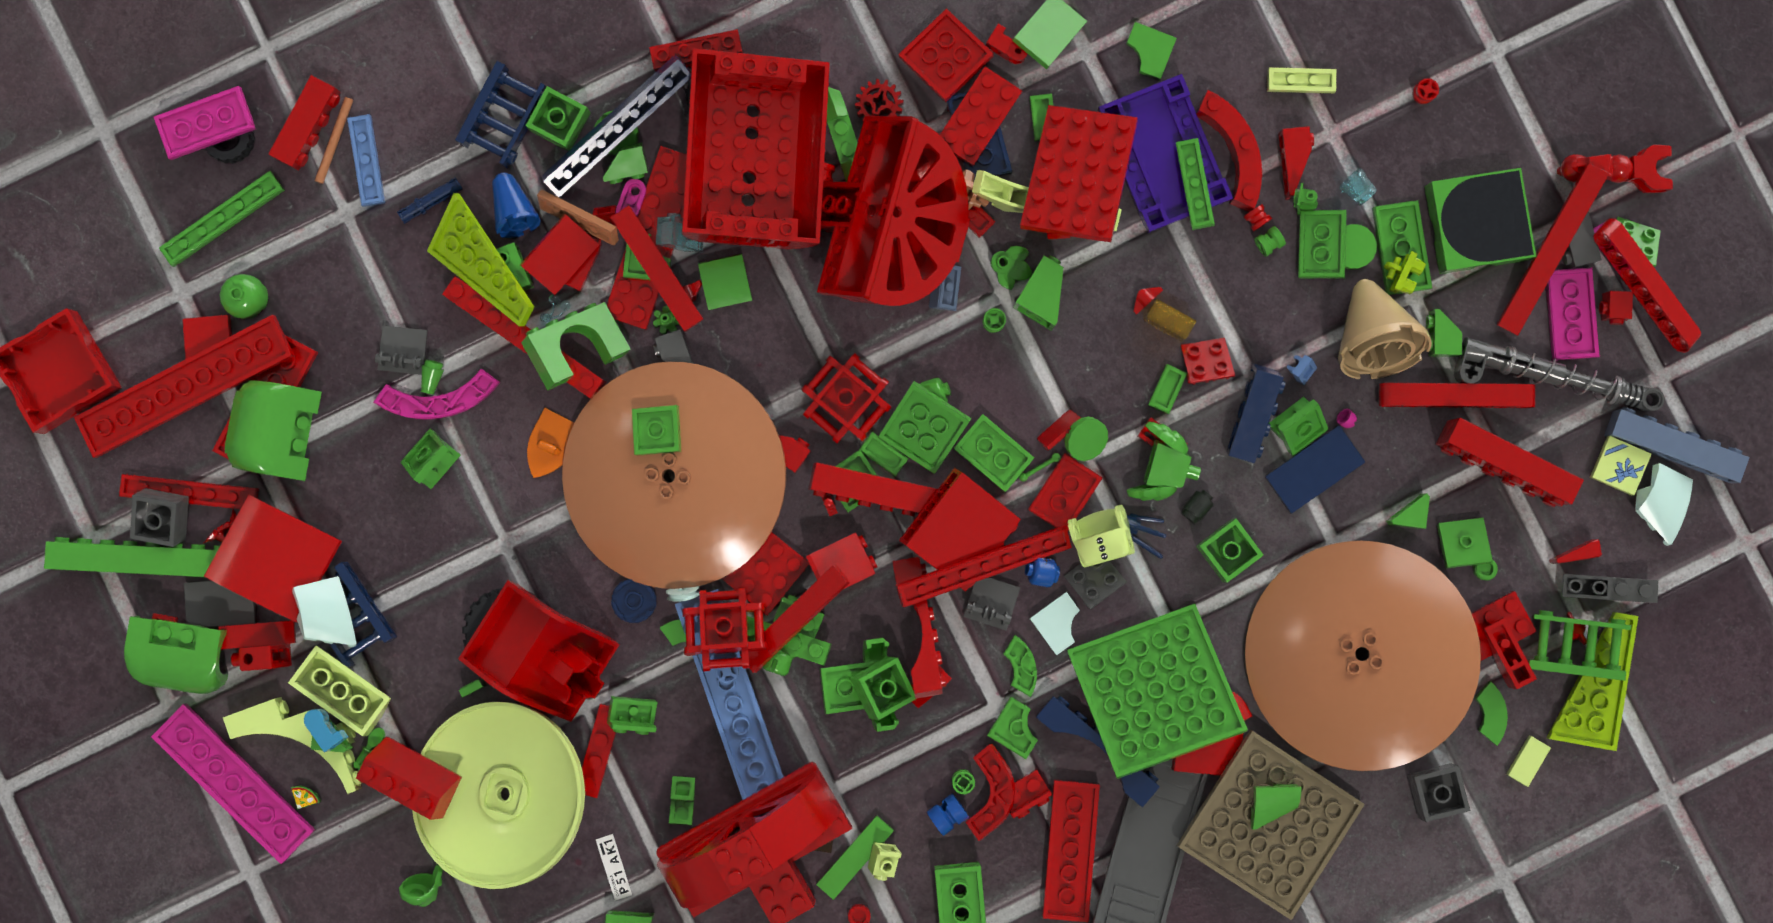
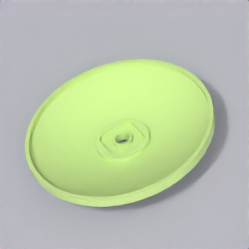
(496, 839)

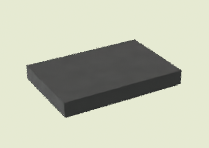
(214, 605)

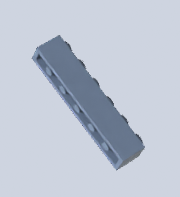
(1677, 446)

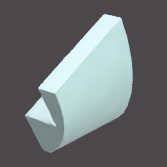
(1665, 501)
(324, 612)

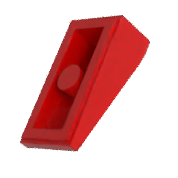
(1586, 550)

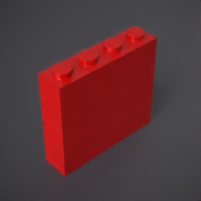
(959, 524)

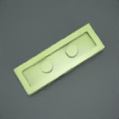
(1301, 80)

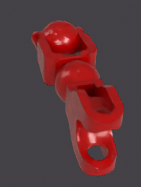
(1635, 169)

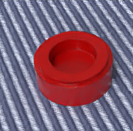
(859, 914)

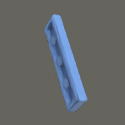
(366, 160)

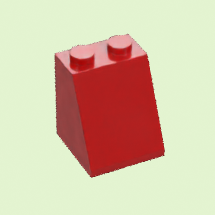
(848, 556)

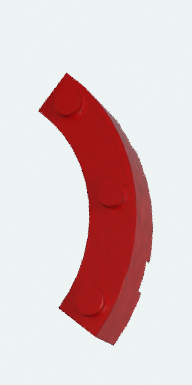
(1242, 147)

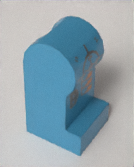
(322, 730)

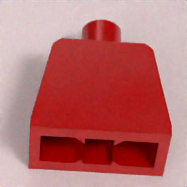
(262, 657)

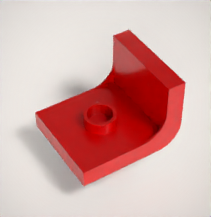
(538, 654)

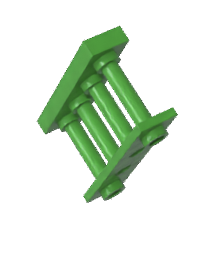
(1588, 667)

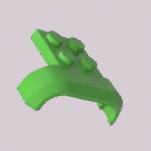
(839, 691)

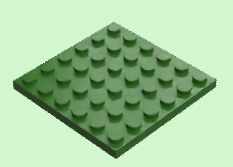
(1156, 691)

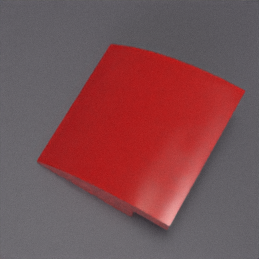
(270, 555)

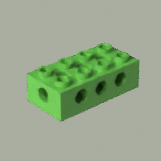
(972, 898)

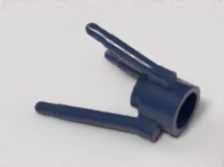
(1135, 526)

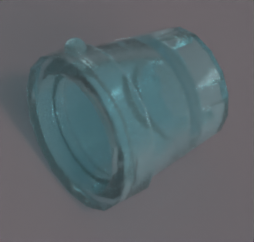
(1358, 187)

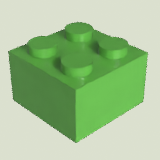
(558, 118)
(1229, 550)
(883, 688)

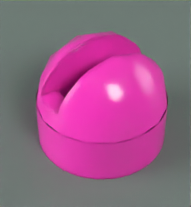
(1346, 418)

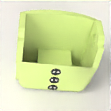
(1102, 536)

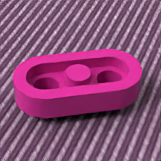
(628, 198)

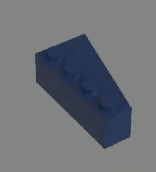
(1255, 413)

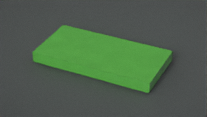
(1399, 233)

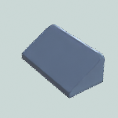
(946, 294)

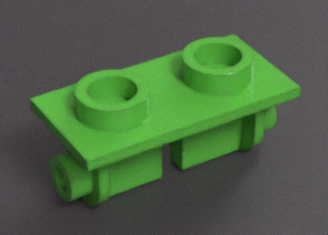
(1305, 199)

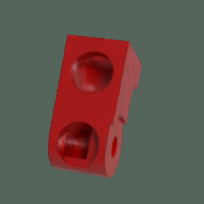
(1005, 47)

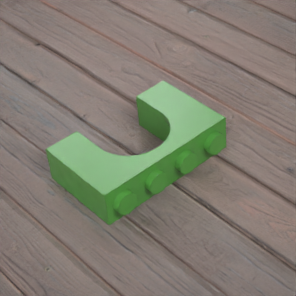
(593, 322)

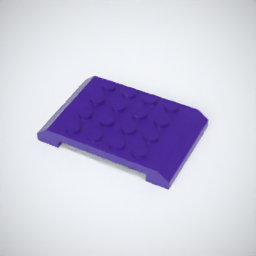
(1154, 167)

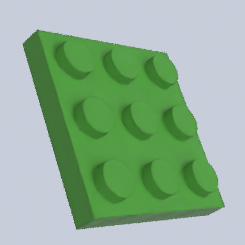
(924, 427)

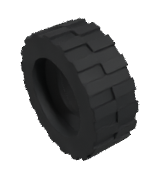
(236, 153)

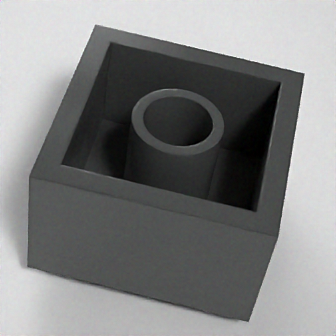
(159, 517)
(1438, 792)

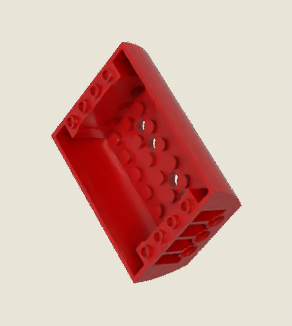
(782, 158)

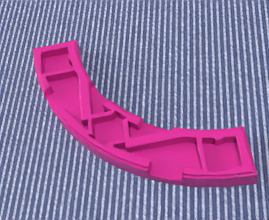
(438, 406)

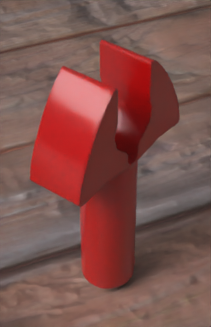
(829, 504)

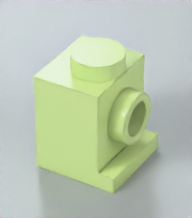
(881, 855)

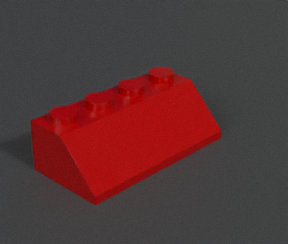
(409, 778)

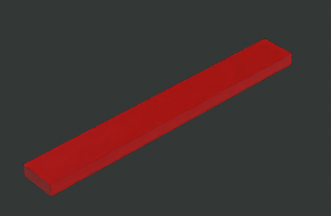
(1552, 248)
(983, 566)

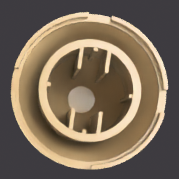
(1379, 335)

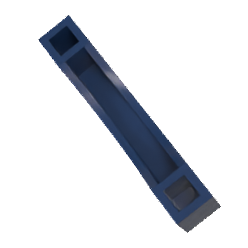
(1059, 718)

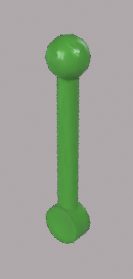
(1055, 458)

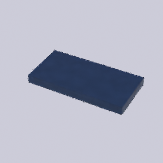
(995, 156)
(1314, 469)

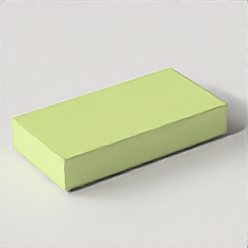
(1528, 761)

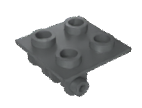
(402, 350)
(1095, 582)
(992, 602)

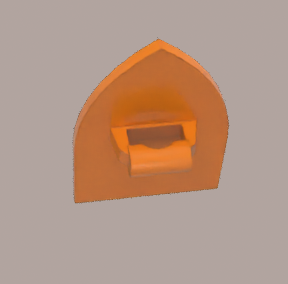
(548, 443)

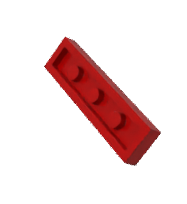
(598, 753)

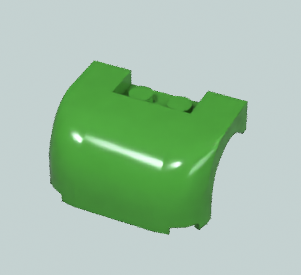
(271, 428)
(174, 655)

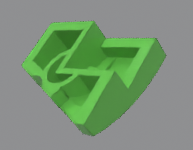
(1273, 802)

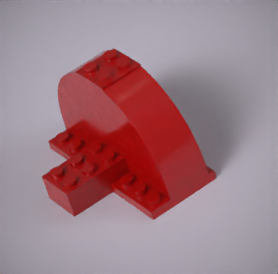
(896, 216)
(710, 867)

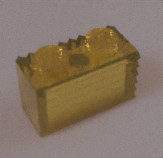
(1169, 320)

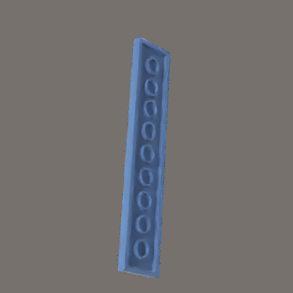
(737, 719)

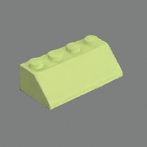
(340, 691)

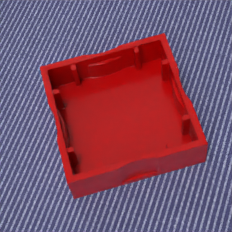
(56, 371)

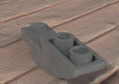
(1610, 588)

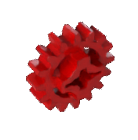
(871, 100)

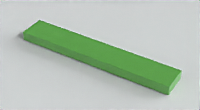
(221, 219)

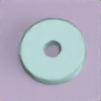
(684, 594)

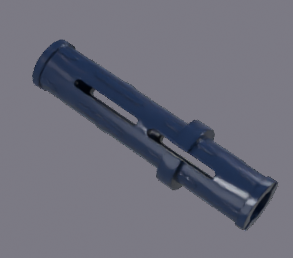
(426, 202)

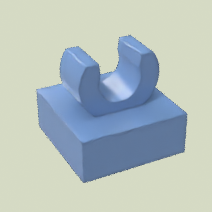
(1303, 370)

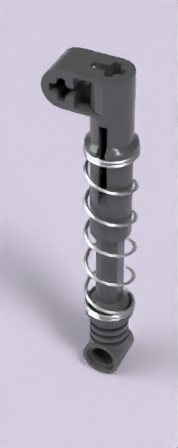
(1550, 372)

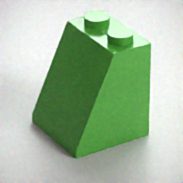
(1042, 293)

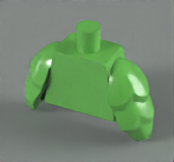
(1166, 467)

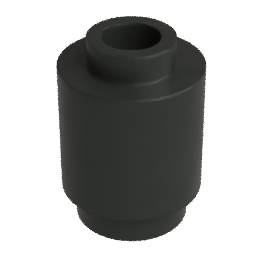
(1197, 506)

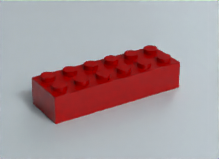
(1509, 463)

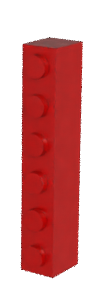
(869, 489)

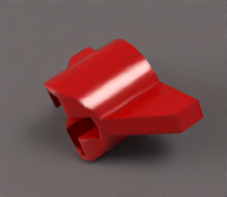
(692, 289)
(1145, 296)
(1578, 631)

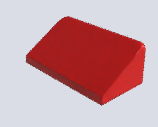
(1057, 430)

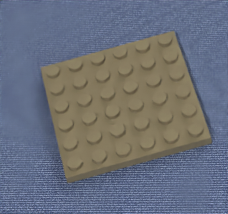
(1285, 855)

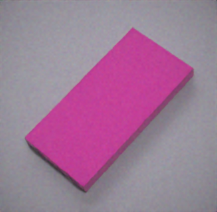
(204, 122)
(1572, 314)

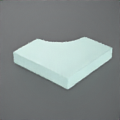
(1055, 622)

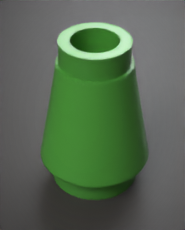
(430, 376)

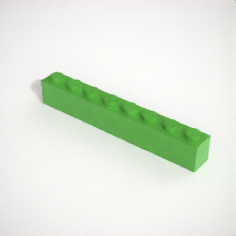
(128, 557)

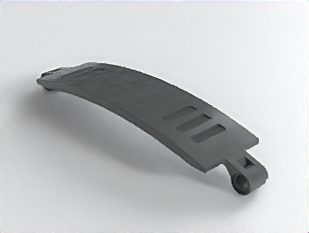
(1145, 851)

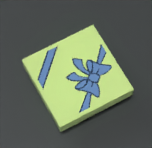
(1620, 465)

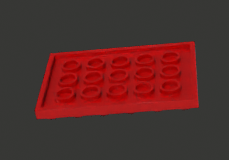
(1079, 173)

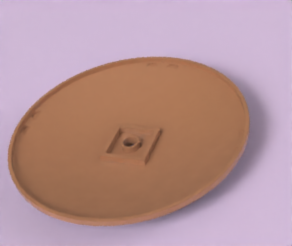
(723, 487)
(1371, 710)

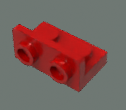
(1029, 792)

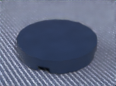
(633, 601)

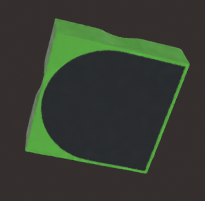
(1480, 220)

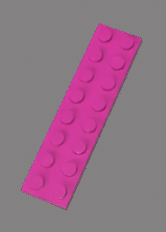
(233, 783)

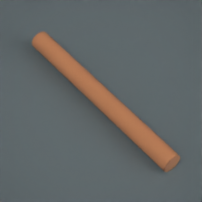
(333, 141)

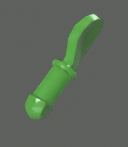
(374, 739)

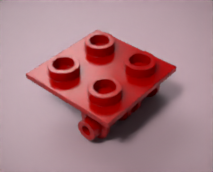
(1207, 361)

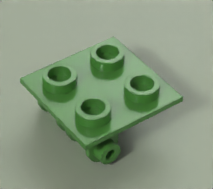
(1645, 237)

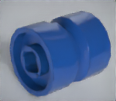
(947, 814)

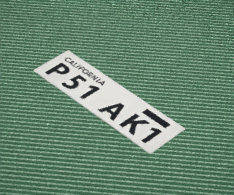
(613, 867)

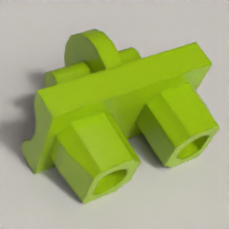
(1409, 264)

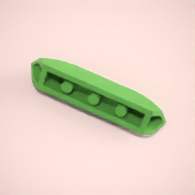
(841, 130)

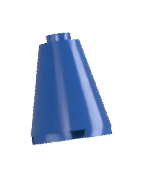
(512, 208)

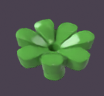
(665, 325)

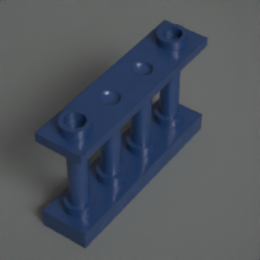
(479, 115)
(369, 613)

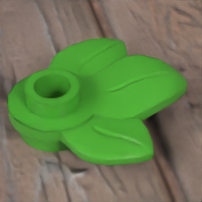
(1014, 268)

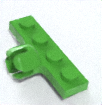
(799, 646)

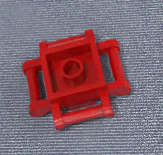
(846, 398)
(724, 628)

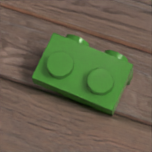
(632, 715)

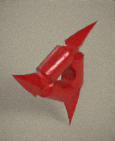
(219, 533)

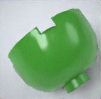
(243, 296)

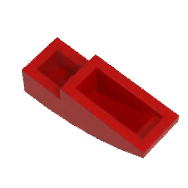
(259, 634)

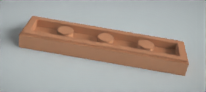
(587, 221)

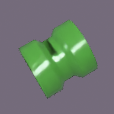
(1270, 241)
(994, 316)
(960, 779)

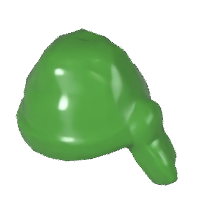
(421, 888)

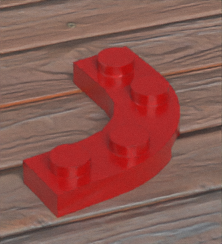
(1001, 793)

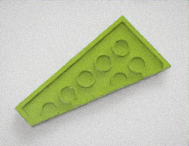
(471, 255)
(1596, 704)

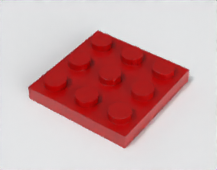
(946, 55)
(769, 573)

